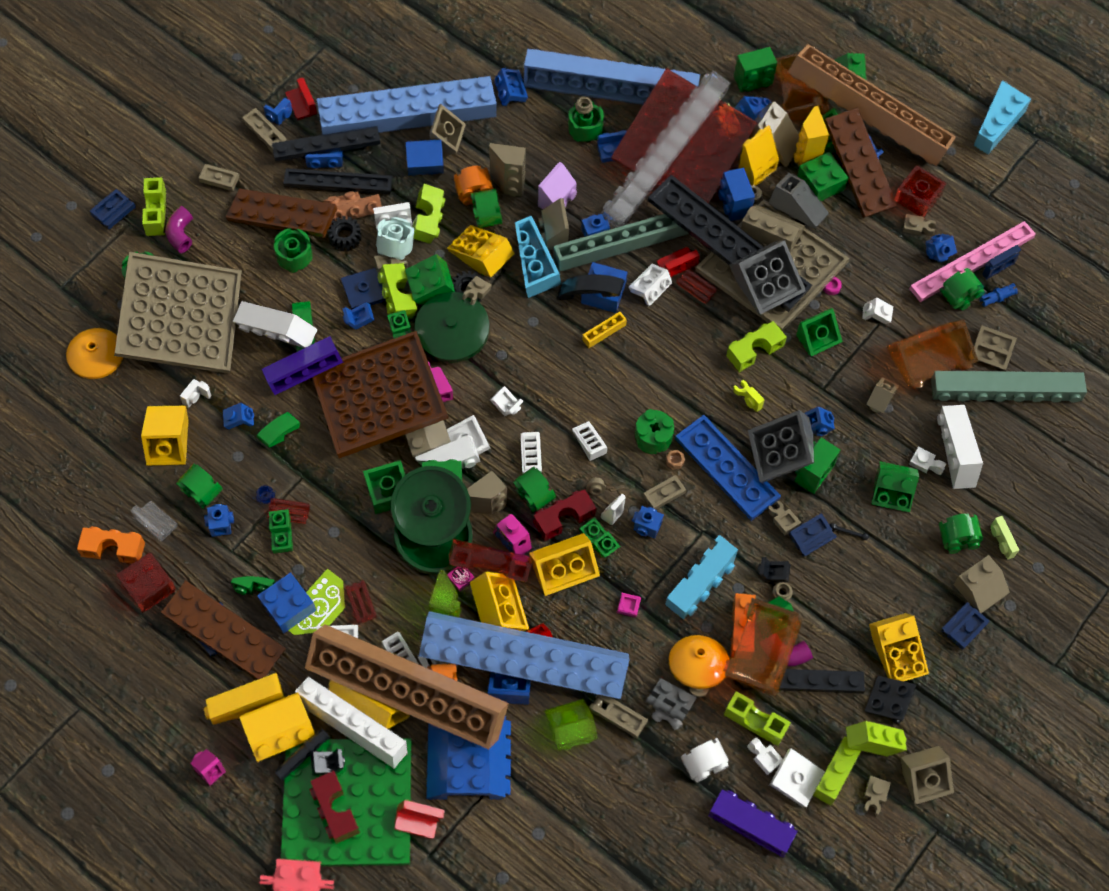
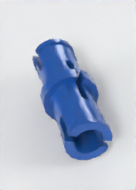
(998, 295)

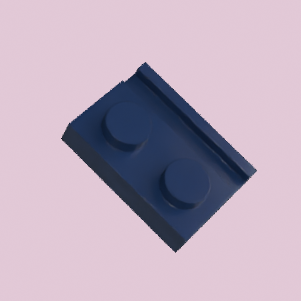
(112, 209)
(1001, 262)
(812, 535)
(965, 626)

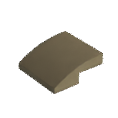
(994, 347)

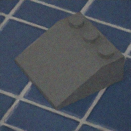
(768, 276)
(782, 445)

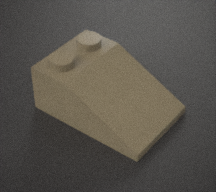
(782, 129)

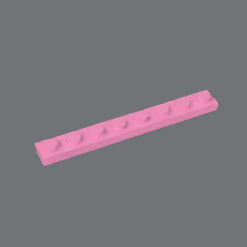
(974, 260)

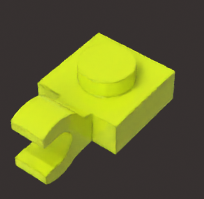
(752, 397)

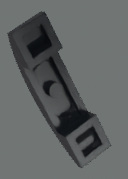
(590, 284)

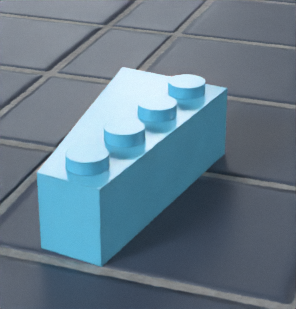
(1003, 114)
(537, 264)
(702, 578)

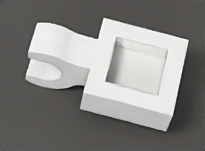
(925, 460)
(767, 757)

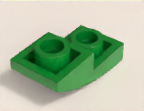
(399, 324)
(277, 429)
(280, 531)
(601, 540)
(248, 584)

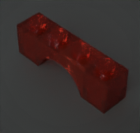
(473, 555)

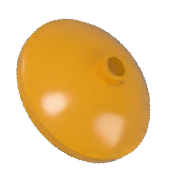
(96, 361)
(695, 669)

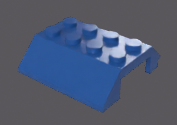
(467, 768)

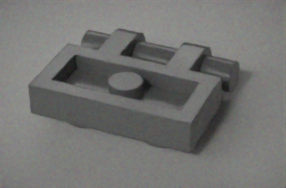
(671, 700)

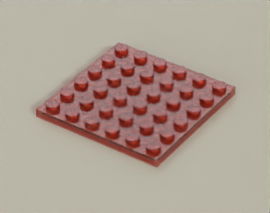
(706, 154)

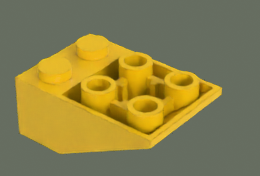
(759, 156)
(482, 250)
(899, 647)

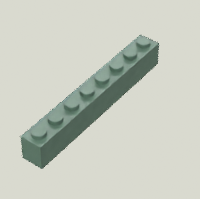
(615, 241)
(1008, 386)

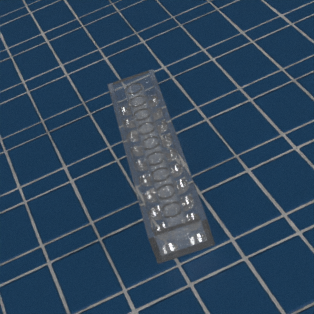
(667, 148)

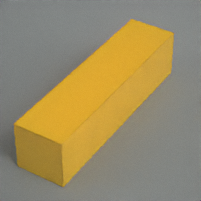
(604, 329)

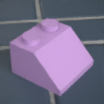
(555, 186)

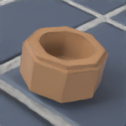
(675, 459)

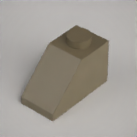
(882, 395)

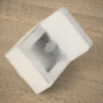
(879, 310)
(506, 402)

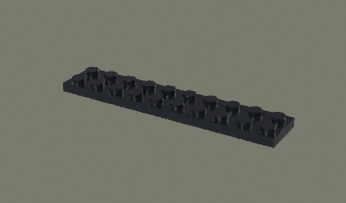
(708, 226)

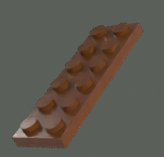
(860, 162)
(281, 212)
(223, 631)

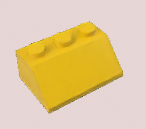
(811, 138)
(564, 564)
(498, 601)
(277, 726)

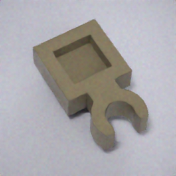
(915, 225)
(382, 260)
(476, 289)
(784, 520)
(877, 792)

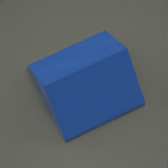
(424, 157)
(509, 688)

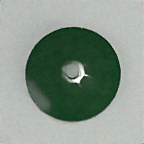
(452, 327)
(430, 505)
(428, 558)

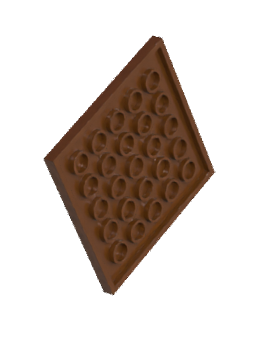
(379, 395)

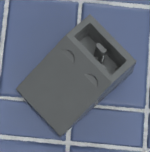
(798, 201)

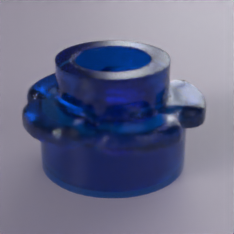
(265, 490)

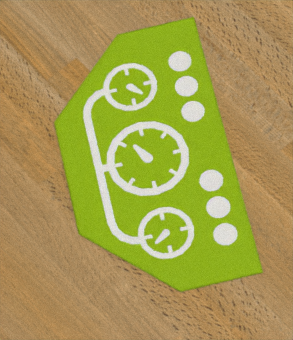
(329, 602)

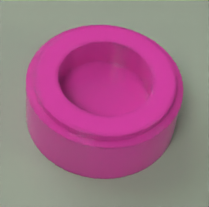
(833, 287)

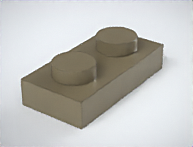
(218, 177)
(664, 492)

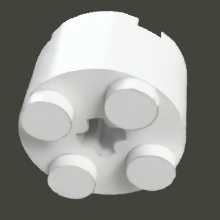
(705, 759)

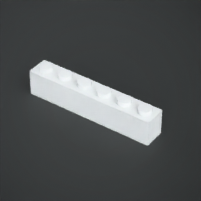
(352, 722)

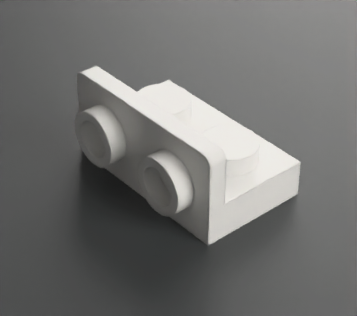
(387, 212)
(651, 283)

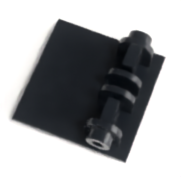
(890, 698)

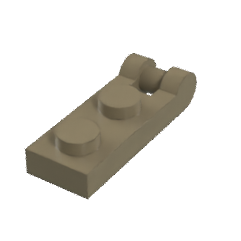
(263, 128)
(619, 715)

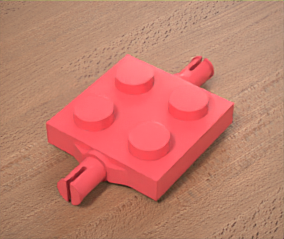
(297, 876)

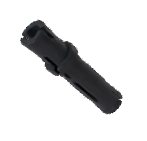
(301, 754)

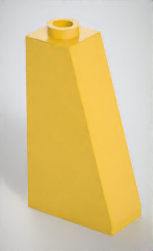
(243, 699)
(378, 711)

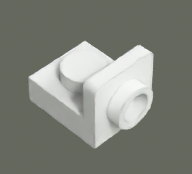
(193, 391)

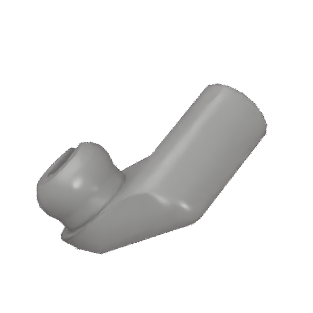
(659, 715)

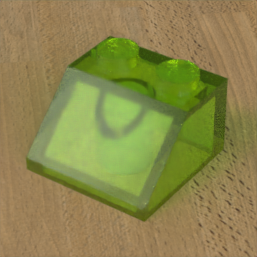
(444, 597)
(571, 724)

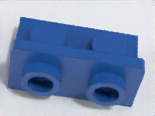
(510, 86)
(608, 143)
(330, 160)

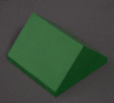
(819, 332)

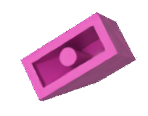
(207, 766)

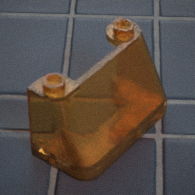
(797, 97)
(933, 350)
(764, 646)

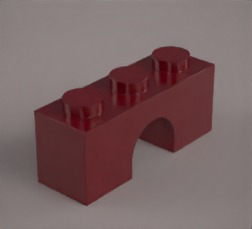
(577, 505)
(341, 824)

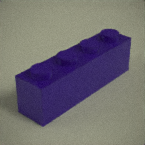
(302, 365)
(753, 823)

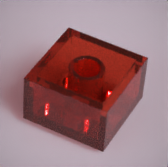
(920, 191)
(146, 582)

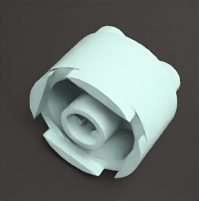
(394, 238)

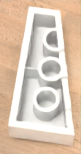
(274, 324)
(960, 446)

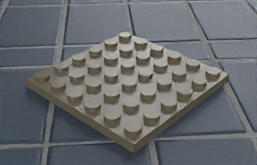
(814, 261)
(178, 313)

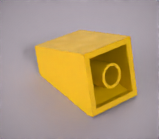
(165, 435)

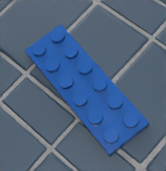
(727, 467)

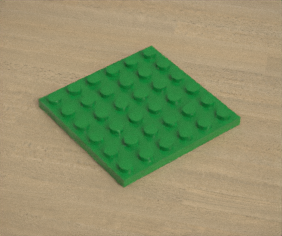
(370, 791)

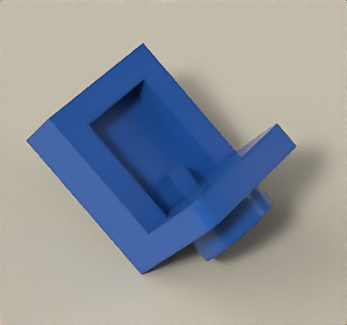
(280, 112)
(358, 316)
(238, 415)

